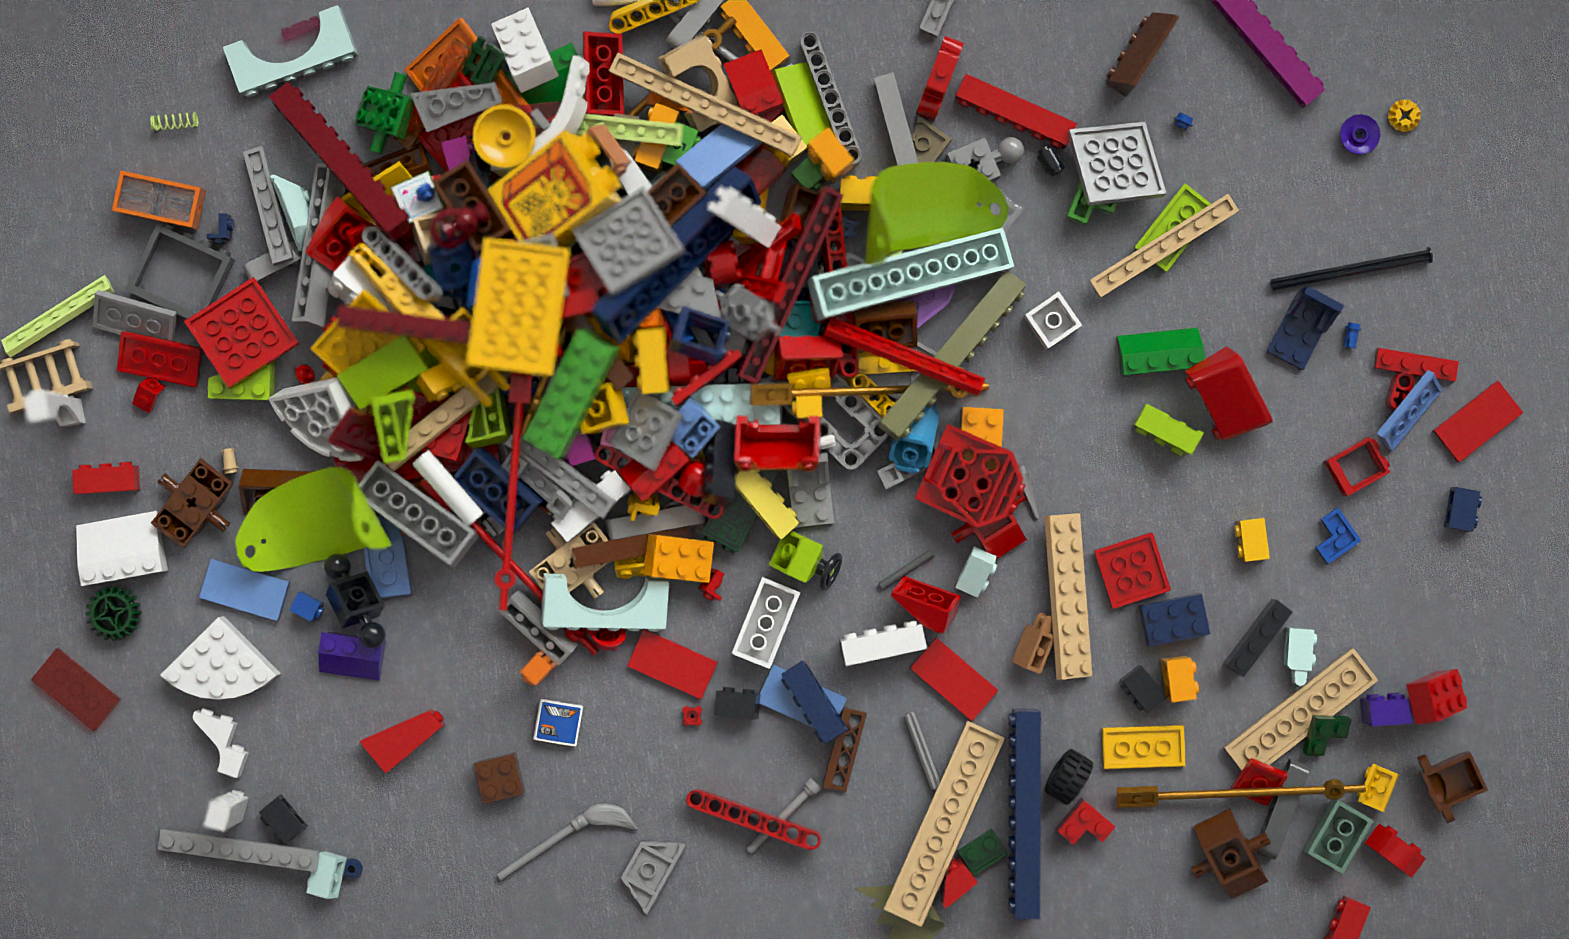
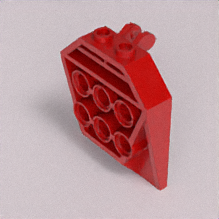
(995, 501)

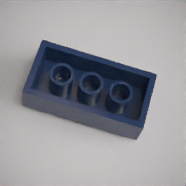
(488, 486)

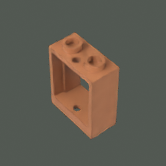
(602, 136)

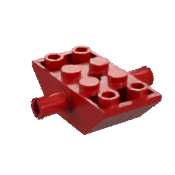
(996, 537)

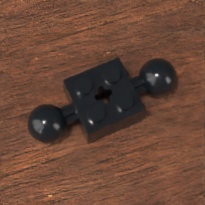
(355, 600)

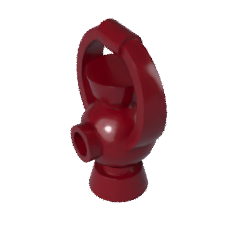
(463, 220)

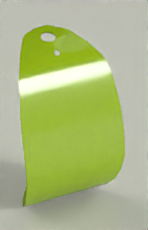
(929, 206)
(309, 522)

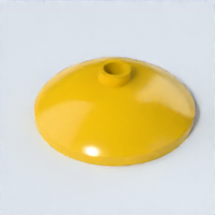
(490, 132)

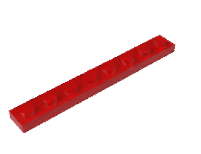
(904, 356)

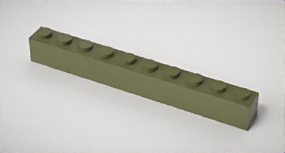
(955, 351)

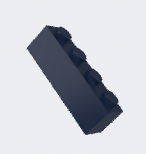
(814, 702)

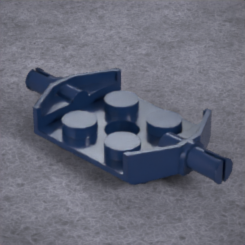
(456, 282)

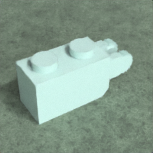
(1299, 653)

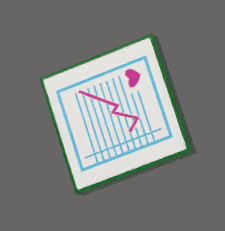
(406, 197)

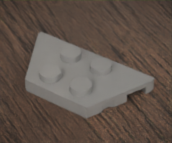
(695, 293)
(650, 870)

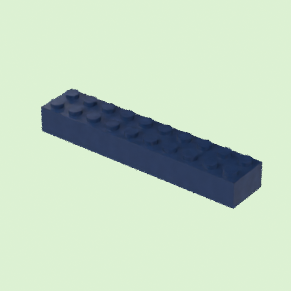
(699, 234)
(1026, 813)

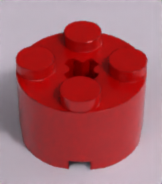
(724, 264)

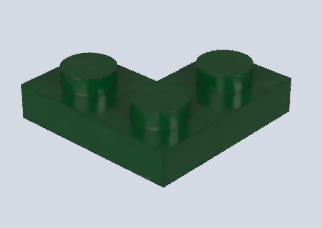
(1321, 729)

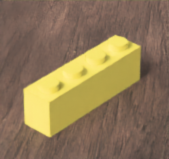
(765, 502)

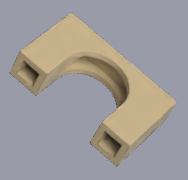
(699, 53)

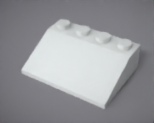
(119, 549)

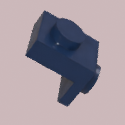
(226, 225)

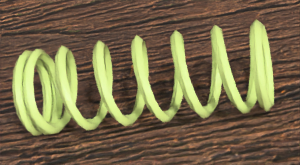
(156, 126)

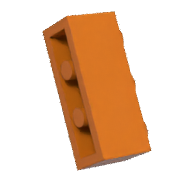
(537, 668)

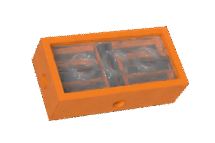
(158, 200)

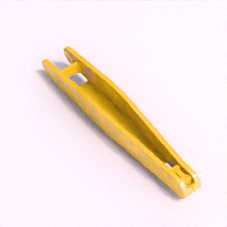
(405, 300)

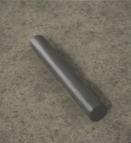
(906, 569)

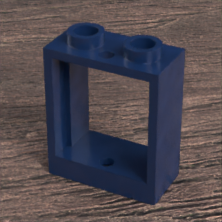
(705, 322)

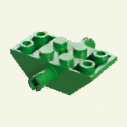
(385, 112)

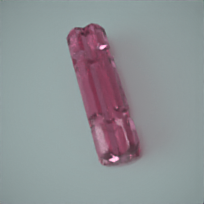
(300, 27)

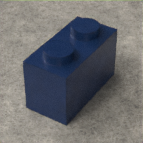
(1462, 509)

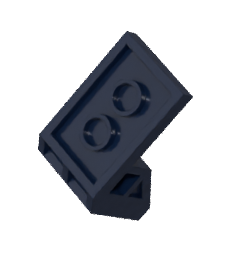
(1303, 325)

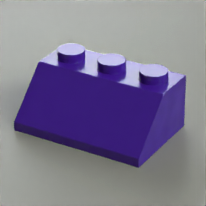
(349, 657)

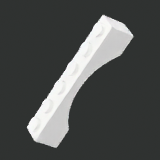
(47, 406)

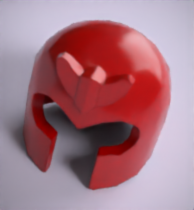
(692, 478)

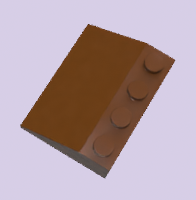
(1141, 52)

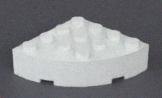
(314, 413)
(220, 665)

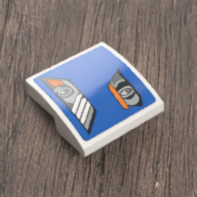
(558, 722)

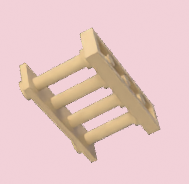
(77, 385)

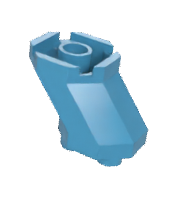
(916, 449)

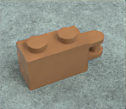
(1035, 644)

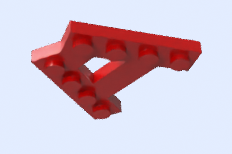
(767, 284)

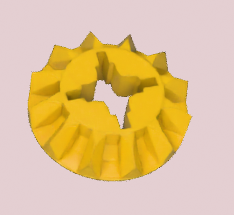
(1395, 114)

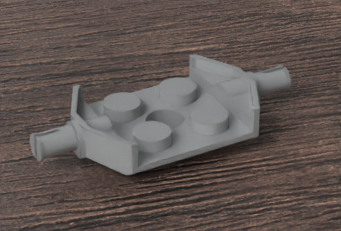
(757, 316)

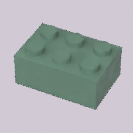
(1337, 835)

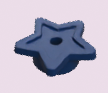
(851, 227)

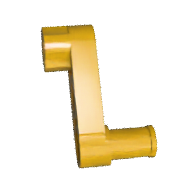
(878, 405)

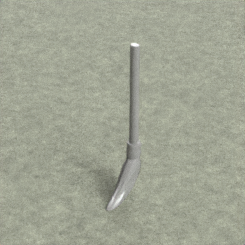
(597, 815)

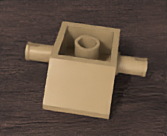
(560, 560)

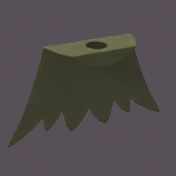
(901, 927)

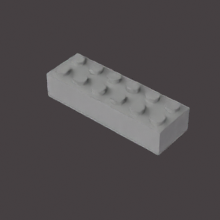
(417, 515)

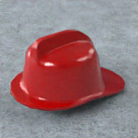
(607, 639)

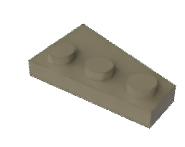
(929, 141)

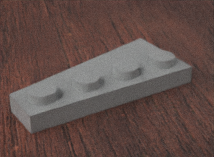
(451, 104)

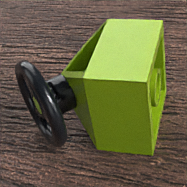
(804, 558)

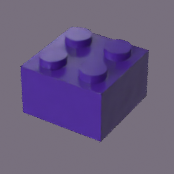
(1388, 710)

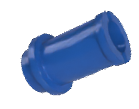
(1351, 335)

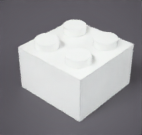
(1052, 320)

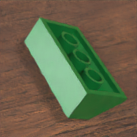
(1159, 351)

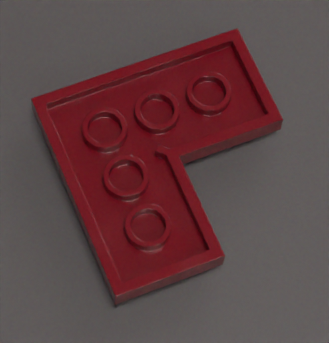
(358, 429)

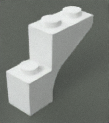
(221, 732)

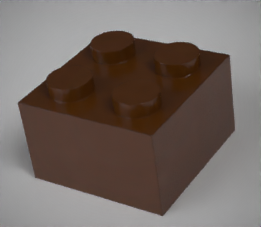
(499, 777)

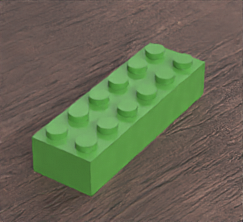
(571, 393)

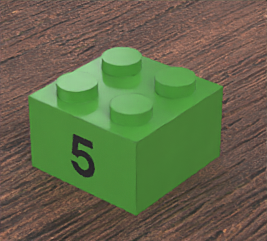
(674, 152)

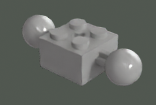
(1009, 150)

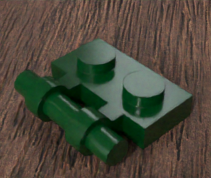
(488, 65)

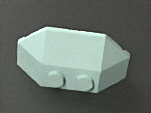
(295, 205)

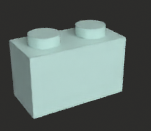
(976, 571)
(328, 877)

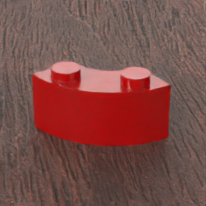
(1395, 850)

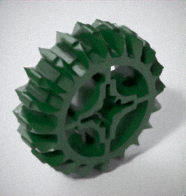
(110, 605)

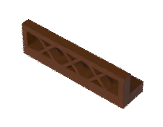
(836, 751)

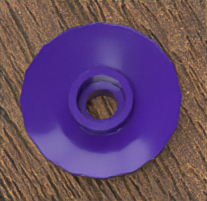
(1367, 127)

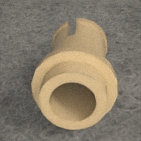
(229, 461)

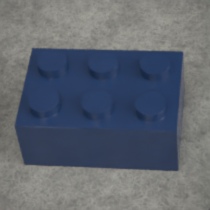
(1174, 619)

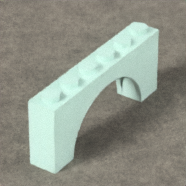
(331, 46)
(643, 612)

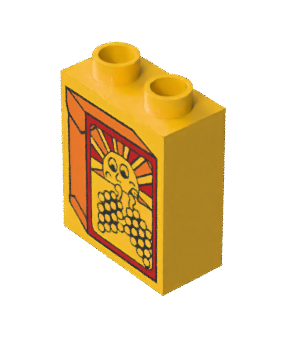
(556, 189)

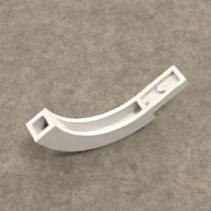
(569, 114)

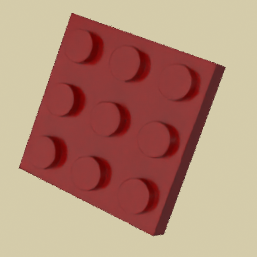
(1132, 570)

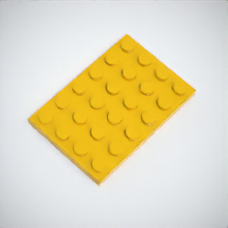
(518, 307)

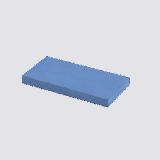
(716, 154)
(1409, 411)
(389, 565)
(244, 589)
(780, 699)

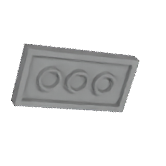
(121, 314)

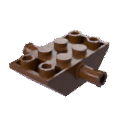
(178, 517)
(1222, 836)

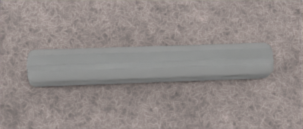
(922, 750)

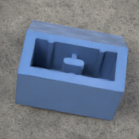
(694, 427)

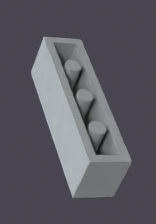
(527, 619)

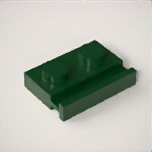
(982, 852)

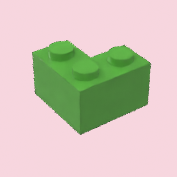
(1080, 211)

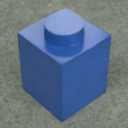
(307, 606)

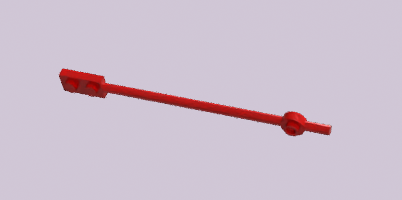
(519, 394)
(573, 635)

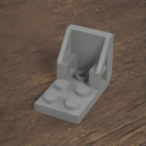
(811, 494)

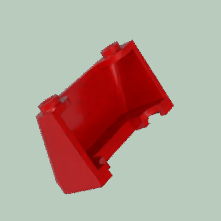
(1229, 394)
(777, 445)

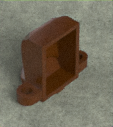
(798, 200)
(1451, 781)

